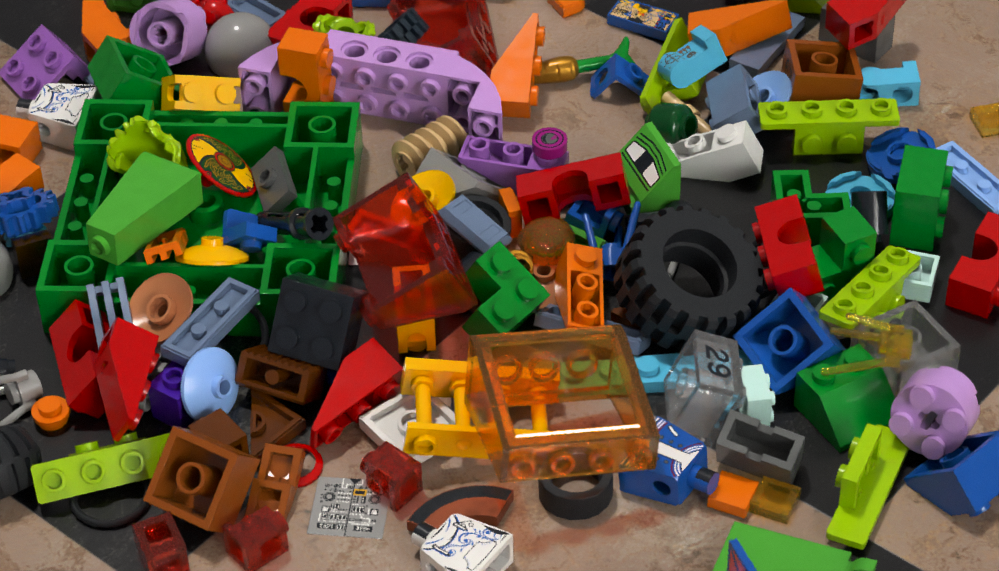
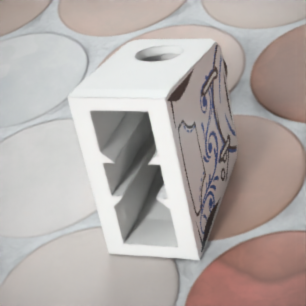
(57, 111)
(463, 546)

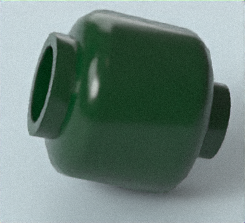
(673, 121)

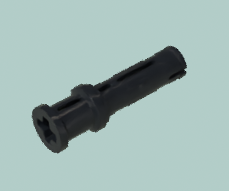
(300, 223)

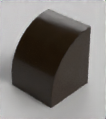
(30, 252)

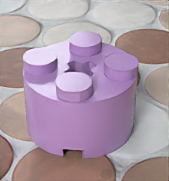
(170, 28)
(935, 411)

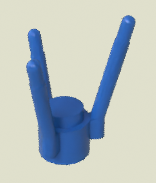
(612, 251)

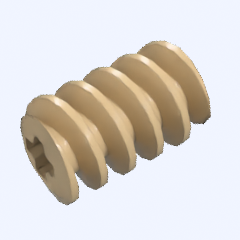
(443, 134)

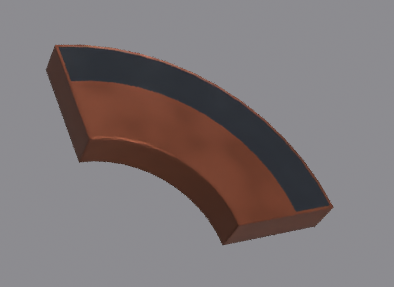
(477, 502)

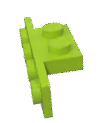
(657, 86)
(828, 124)
(873, 289)
(98, 467)
(865, 484)

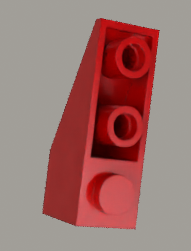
(859, 20)
(122, 372)
(359, 385)

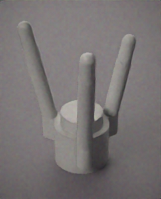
(20, 388)

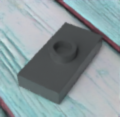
(274, 181)

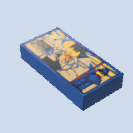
(641, 18)

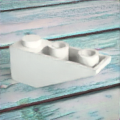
(720, 154)

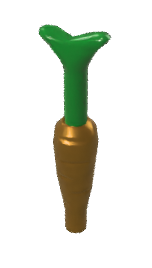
(568, 68)

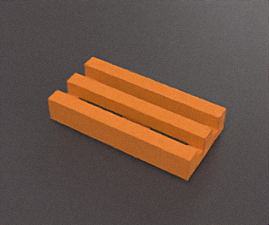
(172, 240)

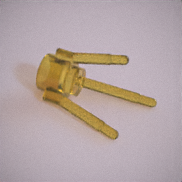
(892, 341)

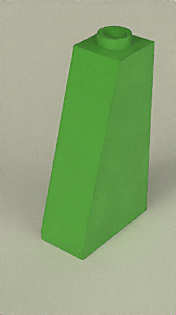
(142, 207)

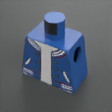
(678, 470)

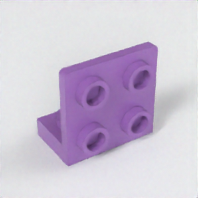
(41, 61)

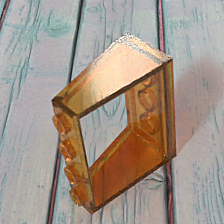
(559, 368)

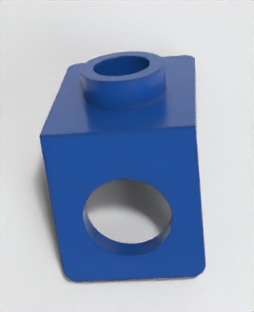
(621, 70)

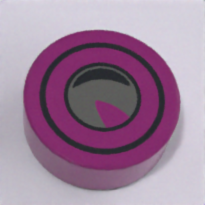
(549, 143)

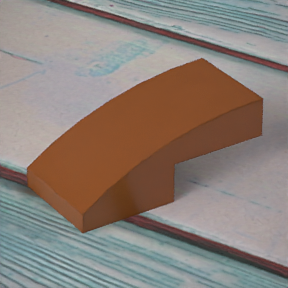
(276, 479)

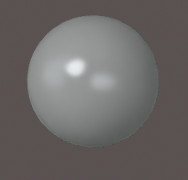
(233, 41)

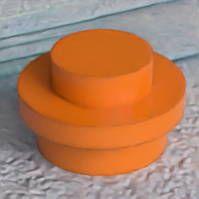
(50, 412)

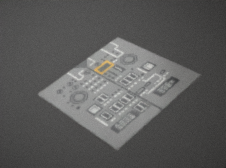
(347, 509)

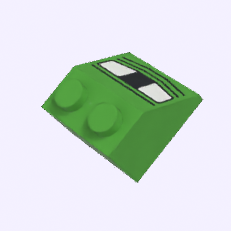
(651, 170)

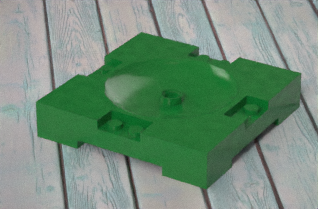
(324, 161)

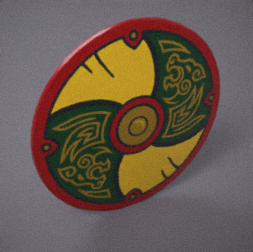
(220, 166)

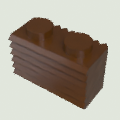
(280, 375)

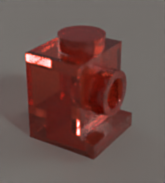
(392, 474)
(257, 538)
(160, 544)

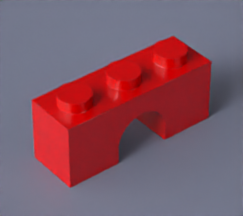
(305, 13)
(594, 179)
(786, 247)
(975, 280)
(75, 354)

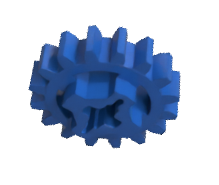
(26, 210)

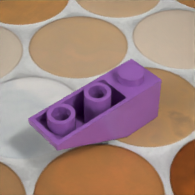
(503, 160)

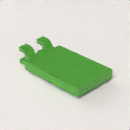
(786, 553)

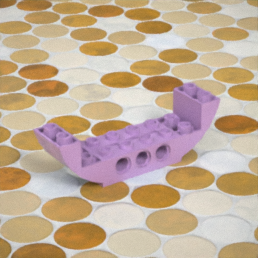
(389, 82)

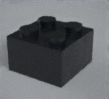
(316, 320)

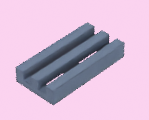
(105, 290)

